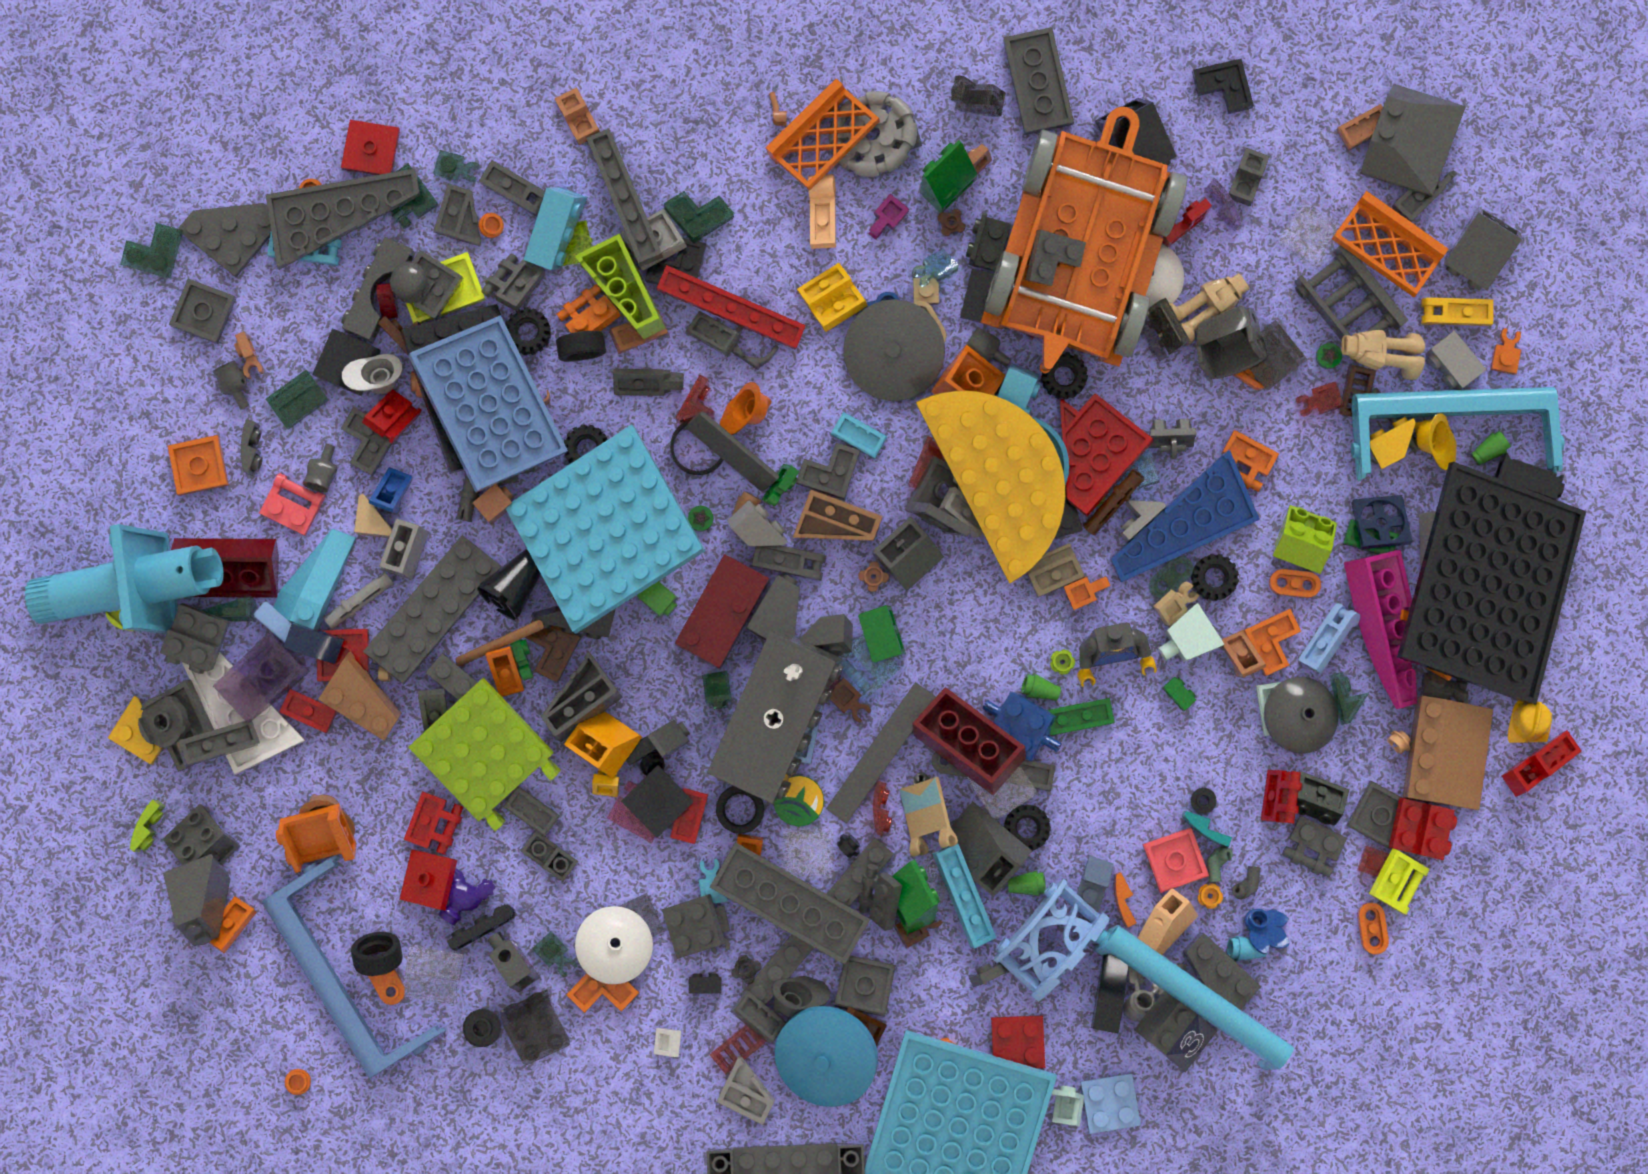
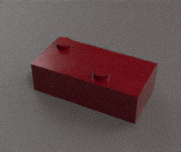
(722, 611)
(969, 741)

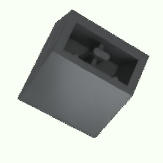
(908, 553)

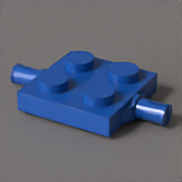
(1025, 723)

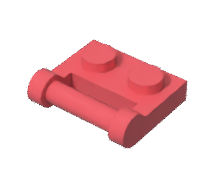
(288, 512)

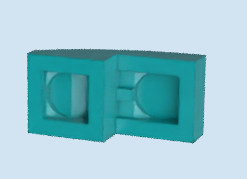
(1200, 825)

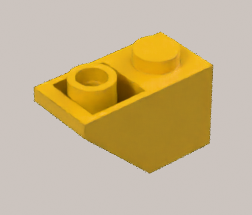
(1392, 445)

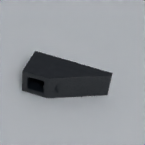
(555, 617)

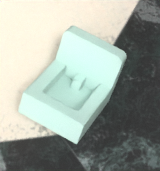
(1067, 1106)

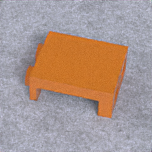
(316, 836)

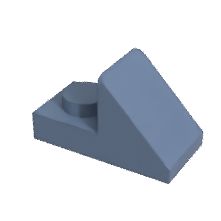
(1095, 881)

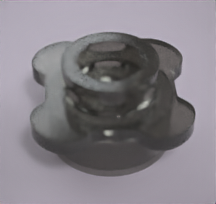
(743, 962)

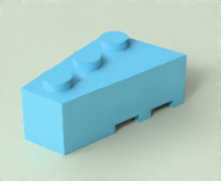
(554, 227)
(1019, 386)

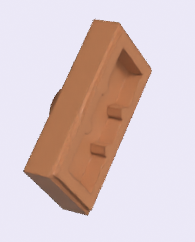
(1360, 128)

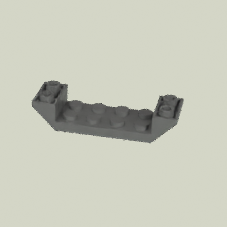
(788, 1159)

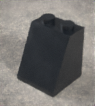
(1151, 137)

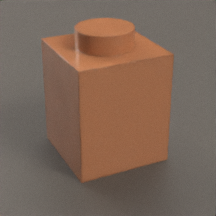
(493, 503)

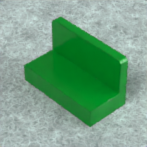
(881, 633)

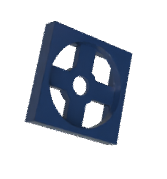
(1377, 503)

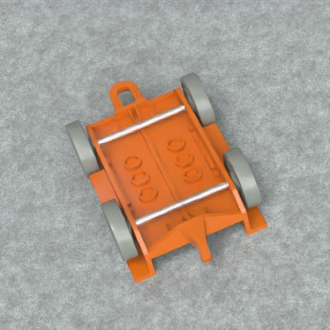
(1120, 211)

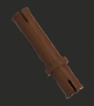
(1119, 495)

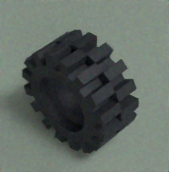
(529, 316)
(1071, 390)
(580, 434)
(1230, 577)
(1035, 814)

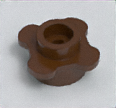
(955, 216)

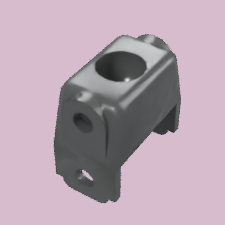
(1230, 343)

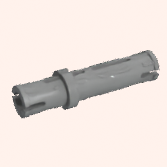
(358, 600)

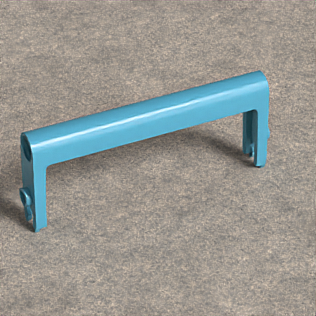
(1456, 403)
(1195, 996)

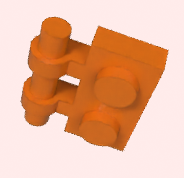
(595, 317)
(1252, 455)

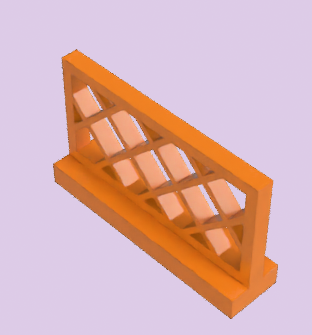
(812, 117)
(1398, 231)

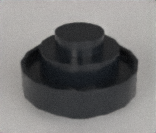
(482, 1028)

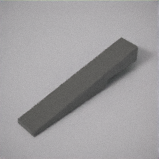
(880, 753)

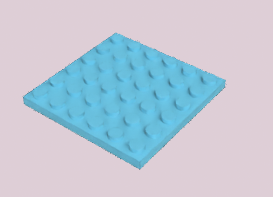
(604, 529)
(958, 1112)

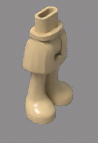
(1218, 295)
(1371, 351)

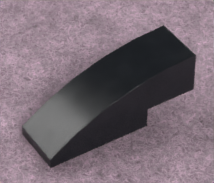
(1110, 994)

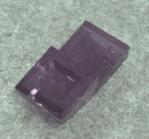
(1228, 211)

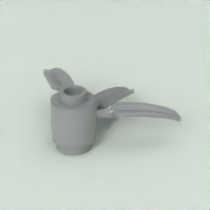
(1141, 1000)

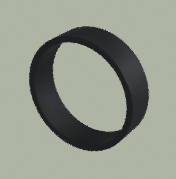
(693, 472)

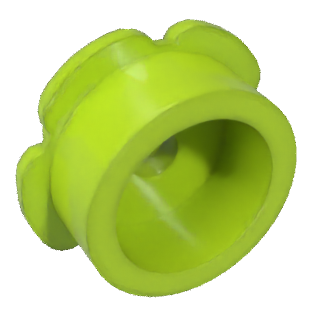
(1064, 655)

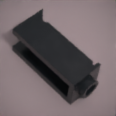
(1530, 477)

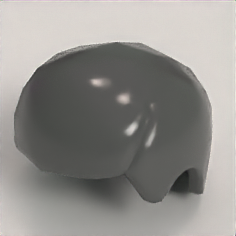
(408, 282)

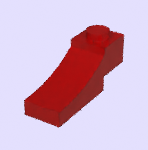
(1541, 763)

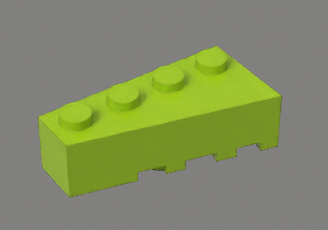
(619, 278)

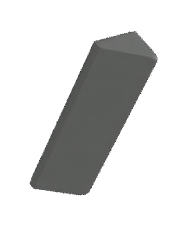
(732, 451)

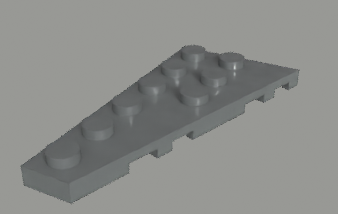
(320, 214)

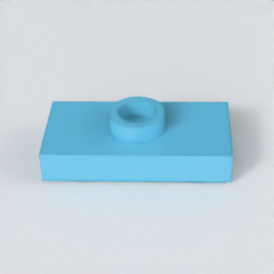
(859, 435)

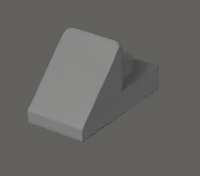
(1145, 512)

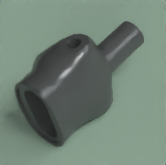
(987, 346)
(232, 382)
(321, 471)

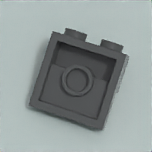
(194, 639)

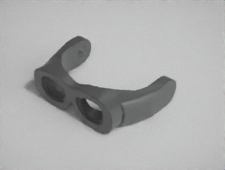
(754, 362)

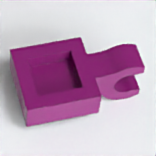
(889, 214)

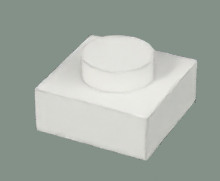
(667, 1042)

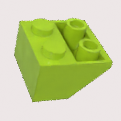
(1305, 539)

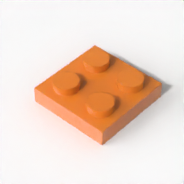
(198, 465)

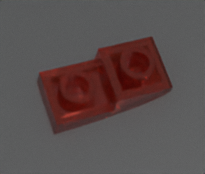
(880, 816)

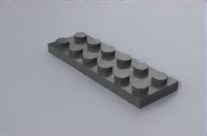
(431, 610)
(790, 903)

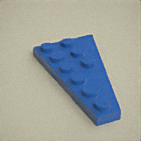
(1200, 514)

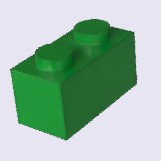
(1179, 694)

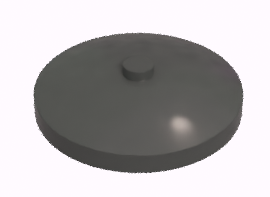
(894, 350)

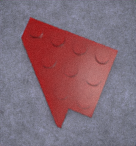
(1099, 449)

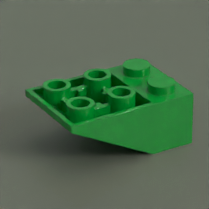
(947, 177)

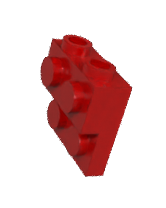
(1422, 829)

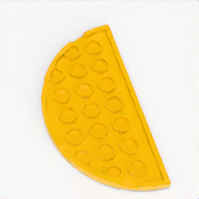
(1003, 471)

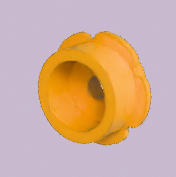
(1217, 895)

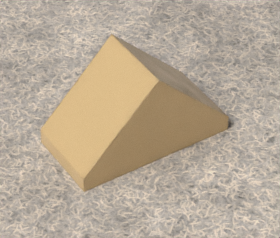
(369, 520)

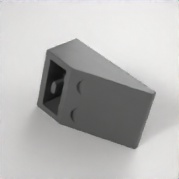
(988, 848)

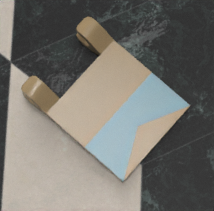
(926, 814)

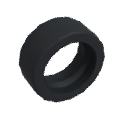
(580, 346)
(735, 828)
(376, 964)

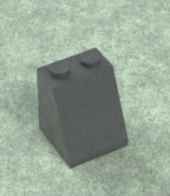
(1482, 249)
(198, 898)

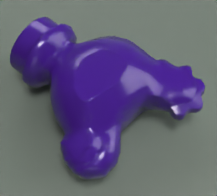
(465, 897)

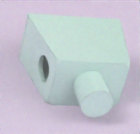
(1190, 636)

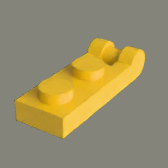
(1458, 311)

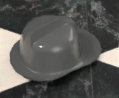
(798, 994)

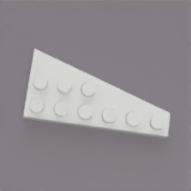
(271, 727)

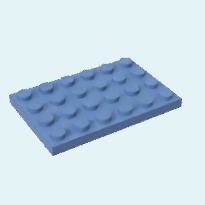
(487, 403)

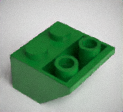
(917, 901)

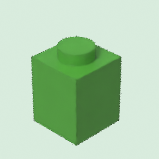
(659, 599)

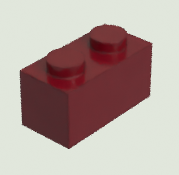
(387, 301)

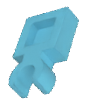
(705, 883)

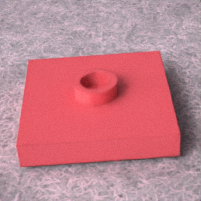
(1175, 860)

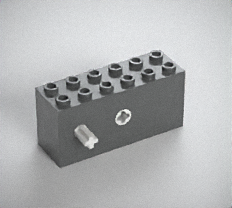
(757, 749)

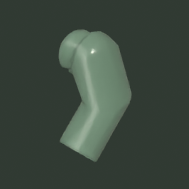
(1216, 861)

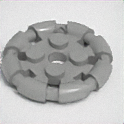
(889, 134)

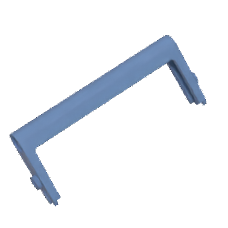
(326, 980)

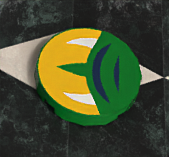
(802, 803)

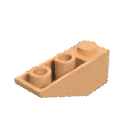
(1167, 921)

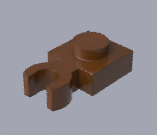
(846, 698)
(916, 936)

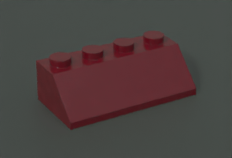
(248, 565)

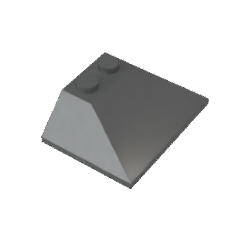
(1412, 140)

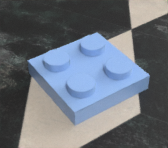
(1110, 1103)

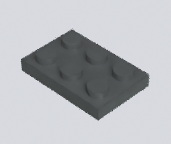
(196, 714)

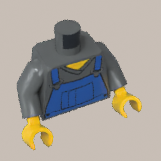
(1113, 645)

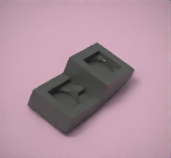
(1248, 176)

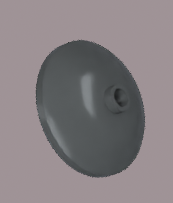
(1286, 715)

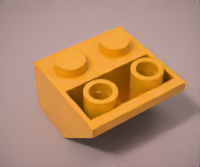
(603, 742)

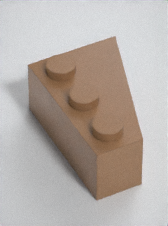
(836, 519)
(360, 699)

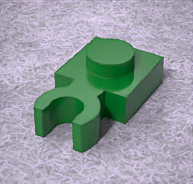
(785, 482)
(521, 650)

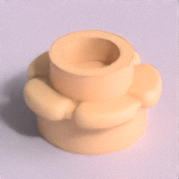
(1401, 739)

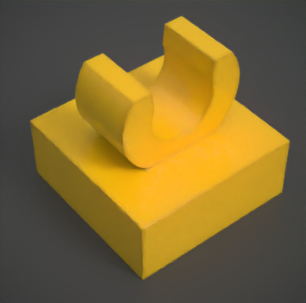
(605, 785)

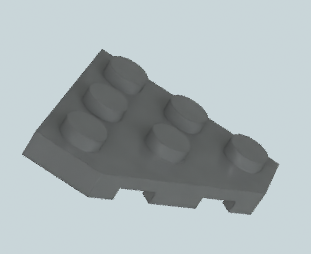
(229, 233)

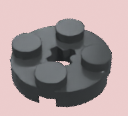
(176, 718)

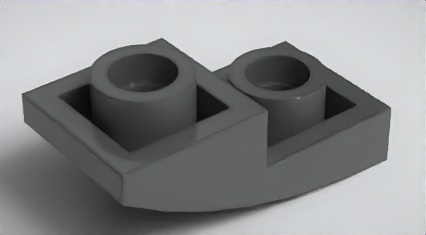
(250, 456)
(549, 855)

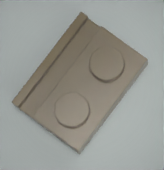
(1055, 570)

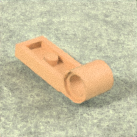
(823, 213)

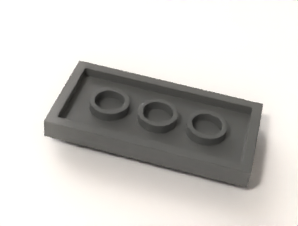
(1038, 80)

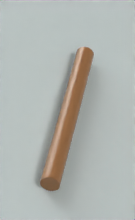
(499, 642)

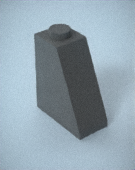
(777, 608)

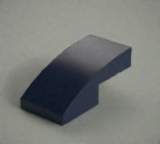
(313, 643)

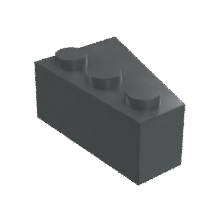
(583, 697)
(1220, 971)

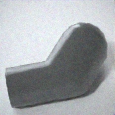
(1249, 885)

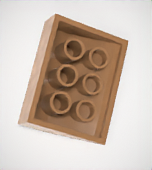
(1447, 753)

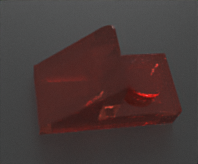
(691, 405)

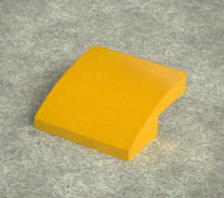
(832, 297)

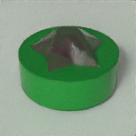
(1328, 356)
(700, 518)

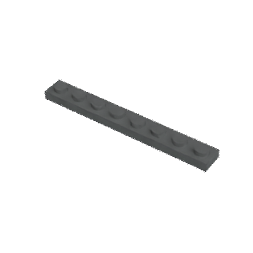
(794, 949)

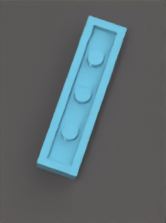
(964, 895)

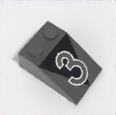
(1175, 1031)

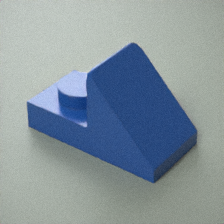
(391, 490)

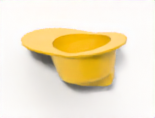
(1437, 439)
(1529, 723)

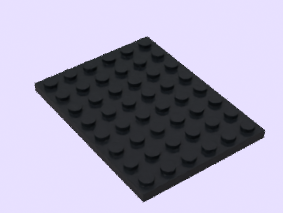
(1492, 583)

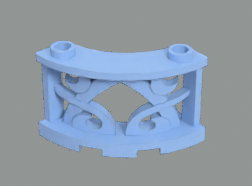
(1087, 932)

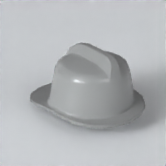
(373, 373)

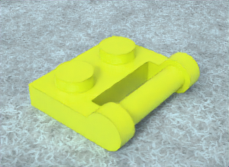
(1393, 879)

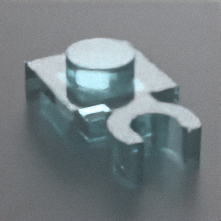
(937, 265)

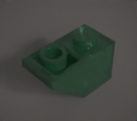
(717, 690)

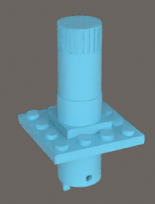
(139, 582)

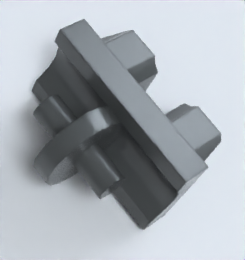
(1172, 439)

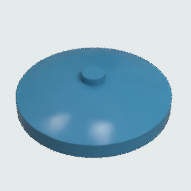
(826, 1056)

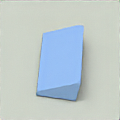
(273, 620)

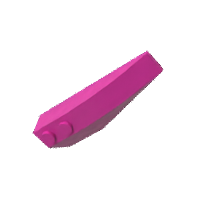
(1379, 594)

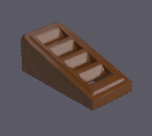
(1352, 369)

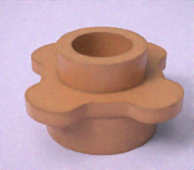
(881, 577)

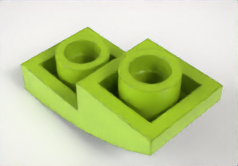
(142, 833)

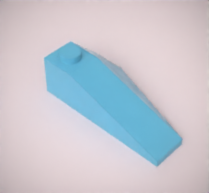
(312, 586)

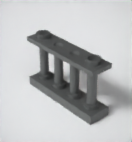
(1360, 278)

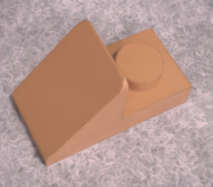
(1242, 654)

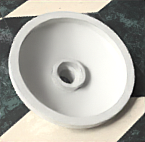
(1166, 278)
(609, 963)

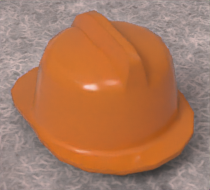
(745, 408)

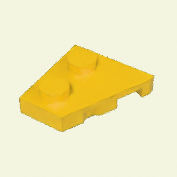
(127, 733)

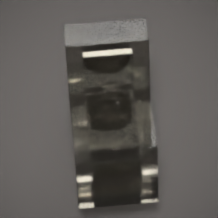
(977, 98)

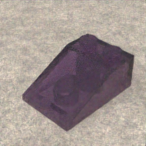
(261, 677)

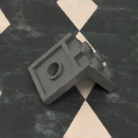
(926, 500)

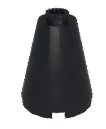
(511, 585)

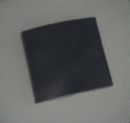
(337, 354)

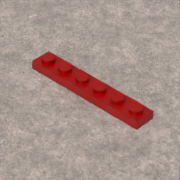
(730, 307)

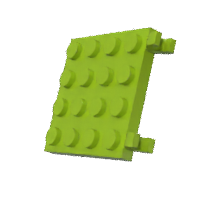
(483, 751)

